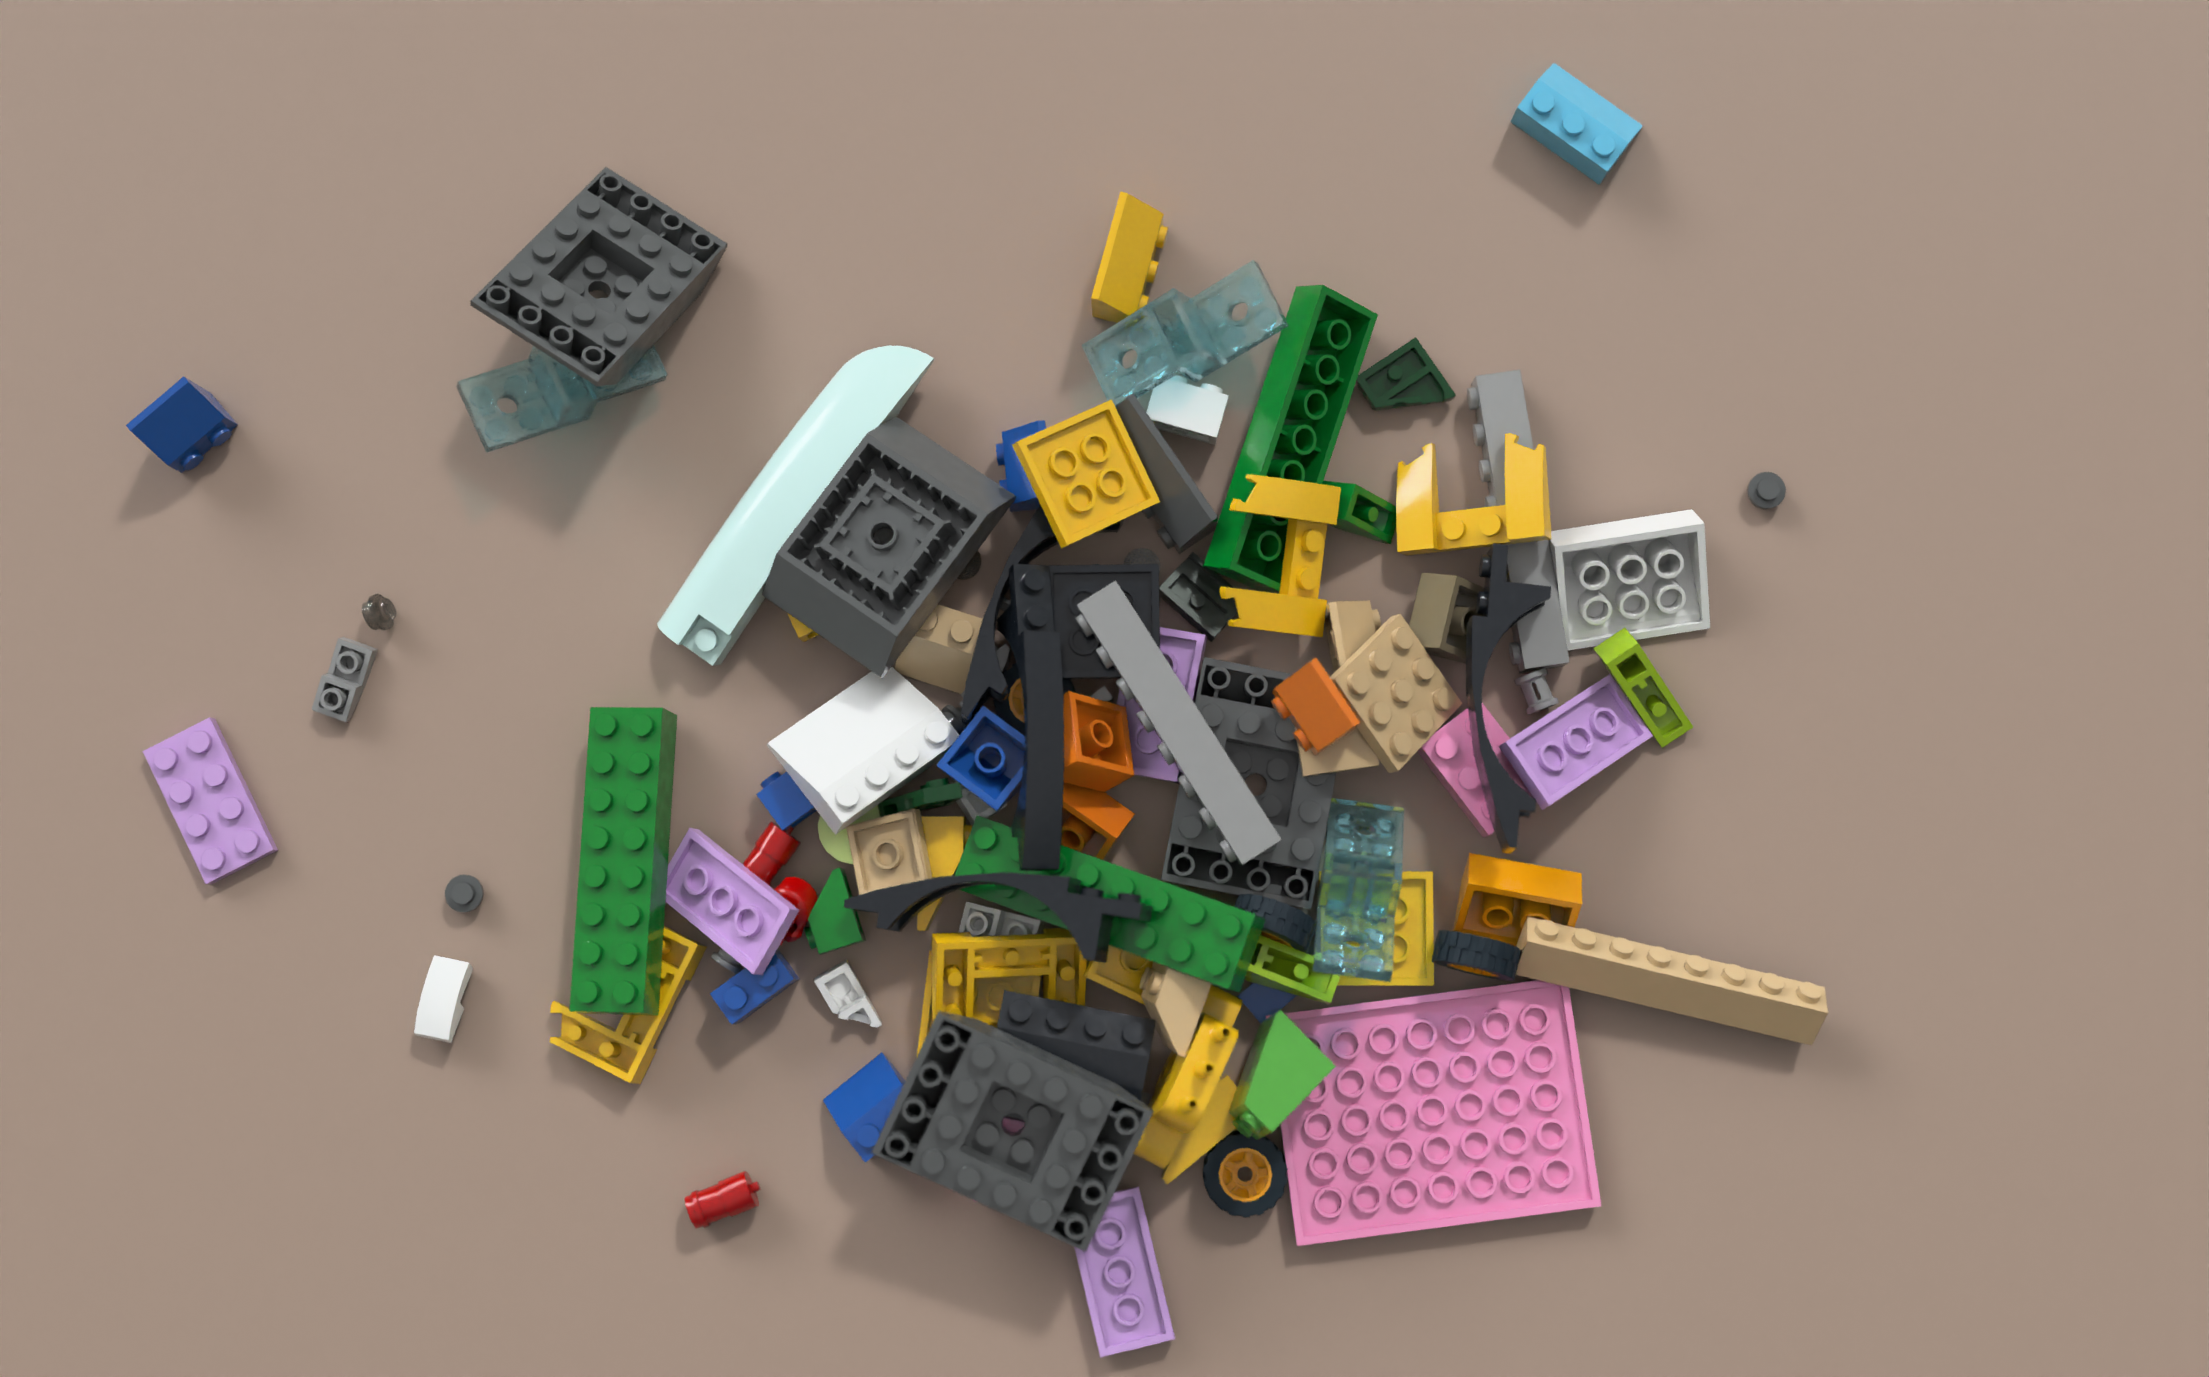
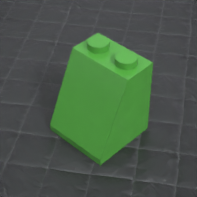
(1276, 1076)

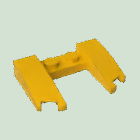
(1308, 512)
(1520, 520)
(961, 958)
(630, 1048)

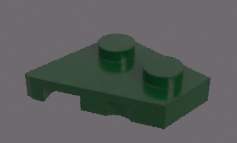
(1404, 380)
(932, 795)

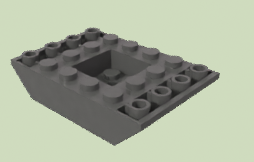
(610, 242)
(872, 594)
(1258, 741)
(1046, 1175)

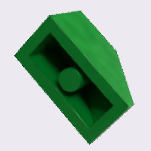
(1364, 513)
(830, 923)

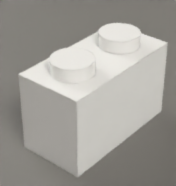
(1188, 409)

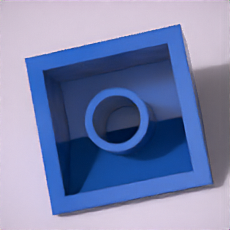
(183, 425)
(1016, 478)
(987, 759)
(865, 1103)

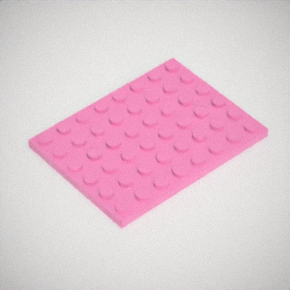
(1440, 1114)

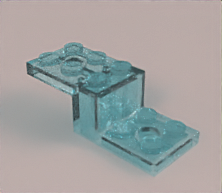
(1185, 334)
(545, 396)
(1359, 890)

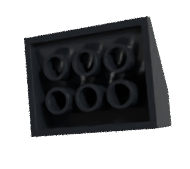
(1089, 1037)

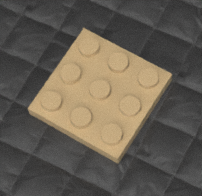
(1395, 693)

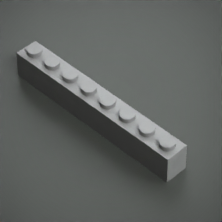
(1499, 411)
(1177, 723)

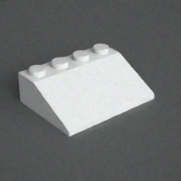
(1632, 576)
(863, 746)

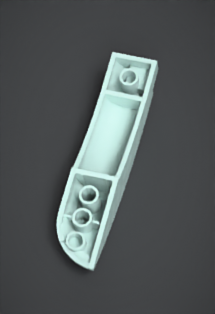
(734, 568)

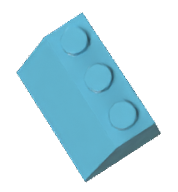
(1575, 123)

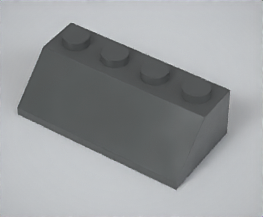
(1182, 508)

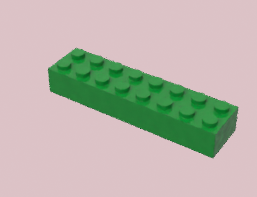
(1292, 426)
(623, 861)
(1184, 928)

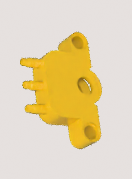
(1190, 1080)

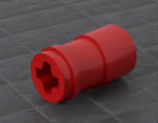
(771, 852)
(722, 1200)

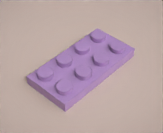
(1185, 655)
(1575, 741)
(210, 801)
(727, 901)
(1124, 1279)

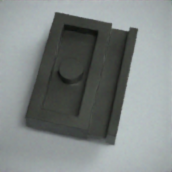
(1196, 596)

